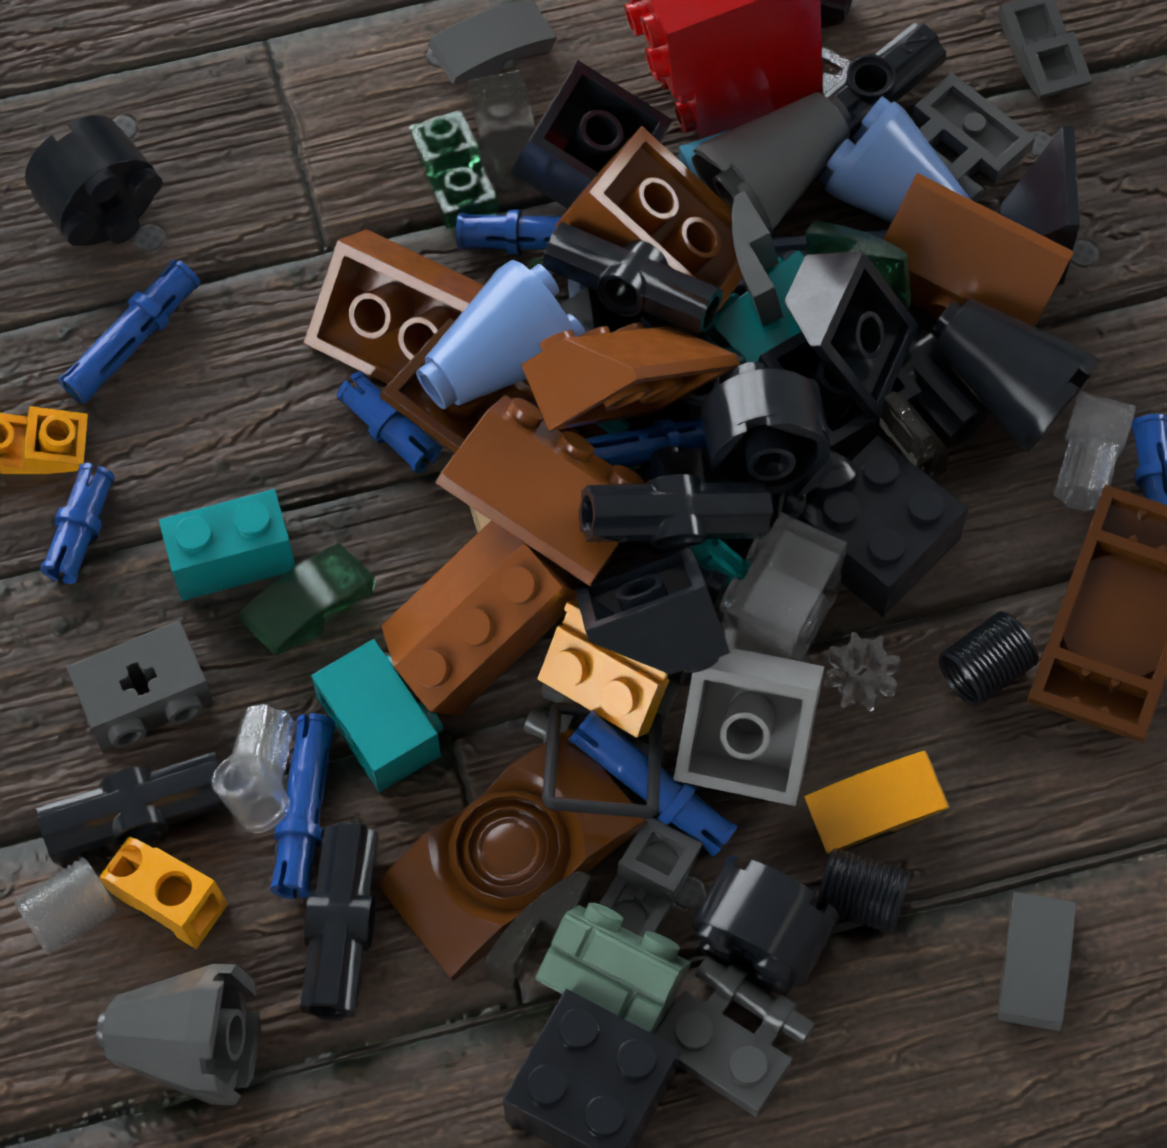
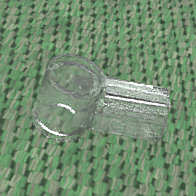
(1095, 440)
(254, 772)

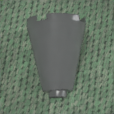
(774, 155)

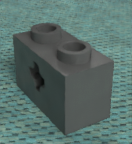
(155, 660)

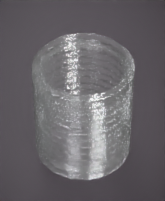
(65, 906)

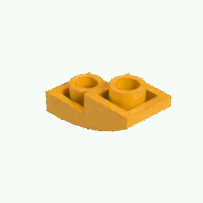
(42, 441)
(876, 802)

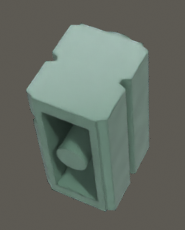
(614, 966)

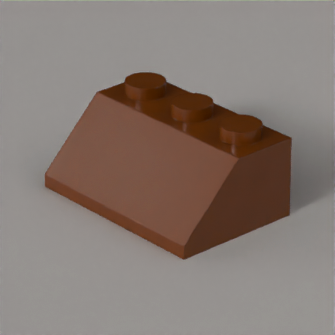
(658, 200)
(974, 253)
(383, 304)
(619, 373)
(534, 483)
(476, 618)

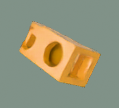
(165, 890)

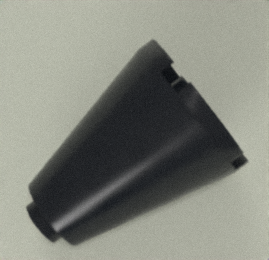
(1013, 367)

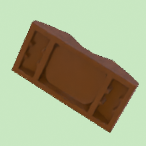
(1111, 629)
(503, 852)

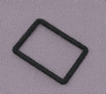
(598, 807)

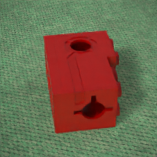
(730, 56)

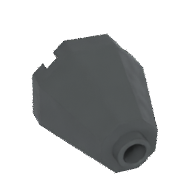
(187, 1032)

